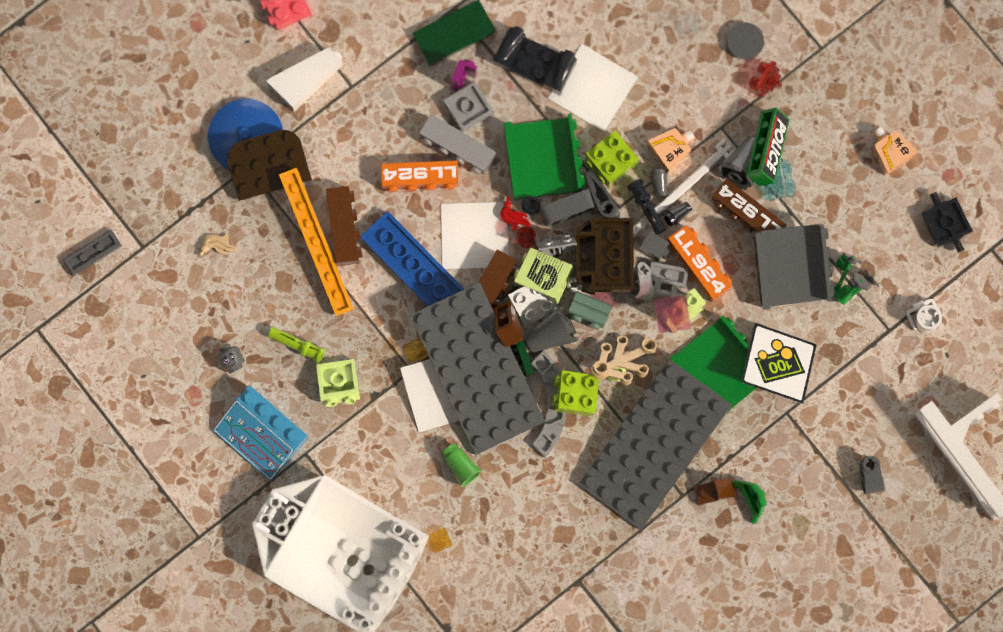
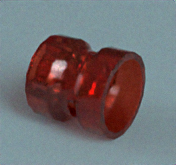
(529, 236)

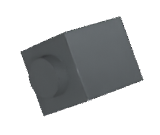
(655, 246)

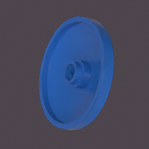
(238, 122)

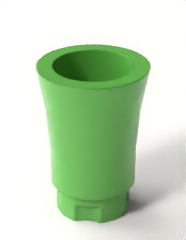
(460, 465)

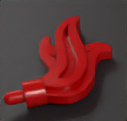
(513, 218)

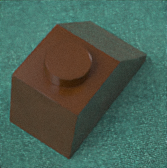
(507, 324)

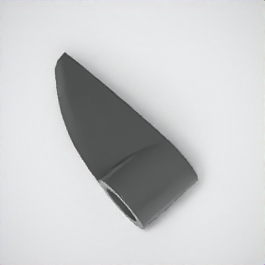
(602, 197)

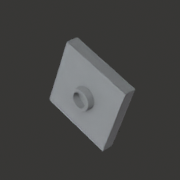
(468, 106)

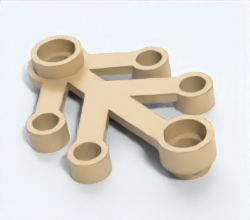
(622, 361)

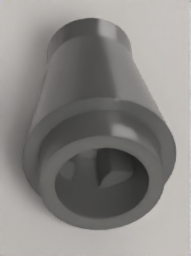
(659, 181)

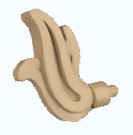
(218, 243)

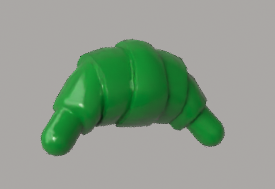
(754, 498)

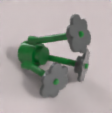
(846, 293)

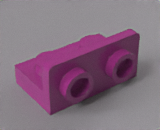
(463, 68)

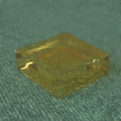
(440, 540)

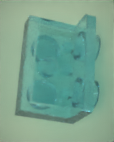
(783, 185)

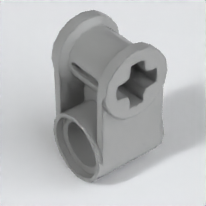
(642, 282)

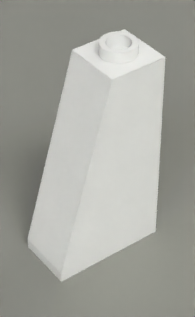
(305, 78)

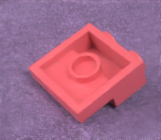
(285, 12)

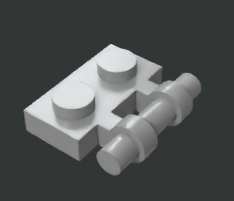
(668, 275)

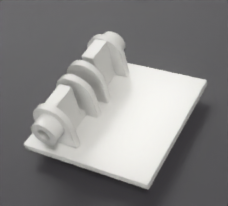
(531, 305)

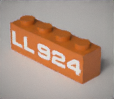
(419, 175)
(700, 264)

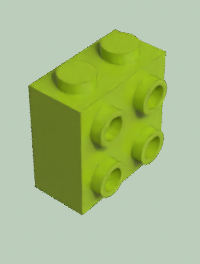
(611, 158)
(575, 393)

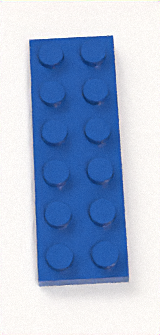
(410, 260)

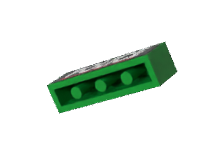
(768, 147)

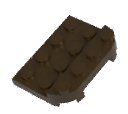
(260, 160)
(605, 255)

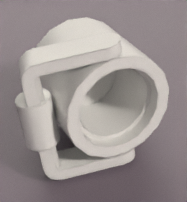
(927, 317)

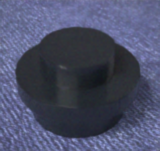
(531, 205)

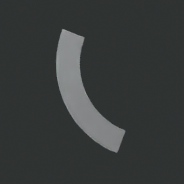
(554, 420)

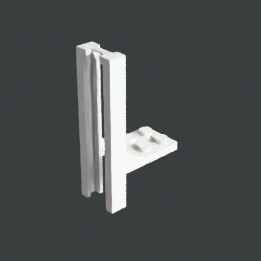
(950, 442)

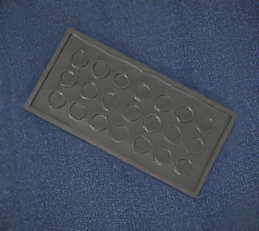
(477, 369)
(655, 444)

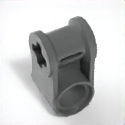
(872, 479)

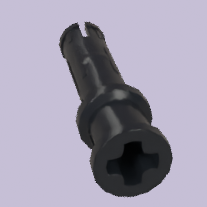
(643, 197)

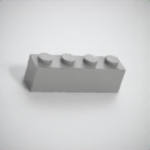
(457, 144)

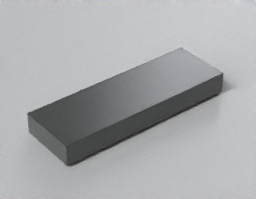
(92, 253)

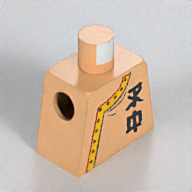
(671, 148)
(892, 150)

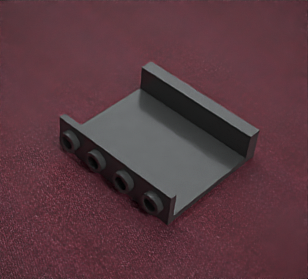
(793, 265)

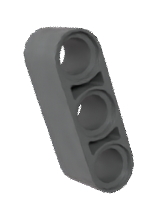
(567, 208)

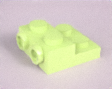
(338, 382)

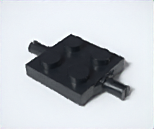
(946, 222)

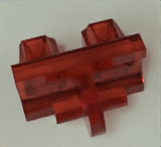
(769, 79)

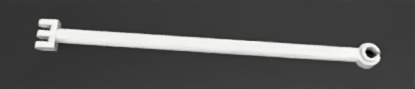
(676, 193)

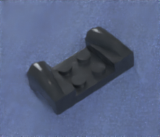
(534, 61)

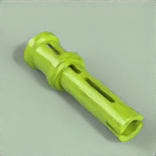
(304, 347)

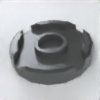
(745, 41)

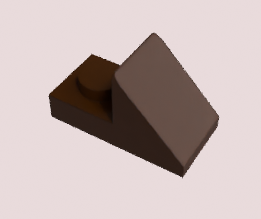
(714, 491)

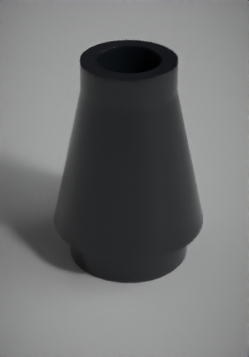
(675, 214)

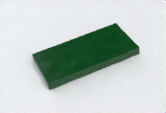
(454, 32)

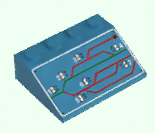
(260, 433)

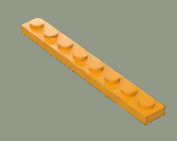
(316, 242)

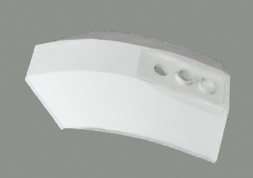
(311, 532)

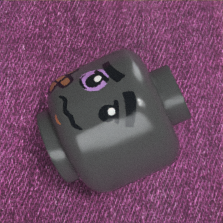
(230, 358)

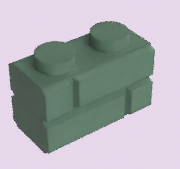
(589, 310)

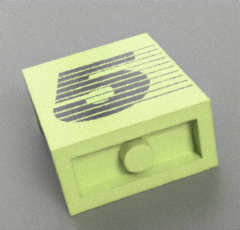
(543, 274)

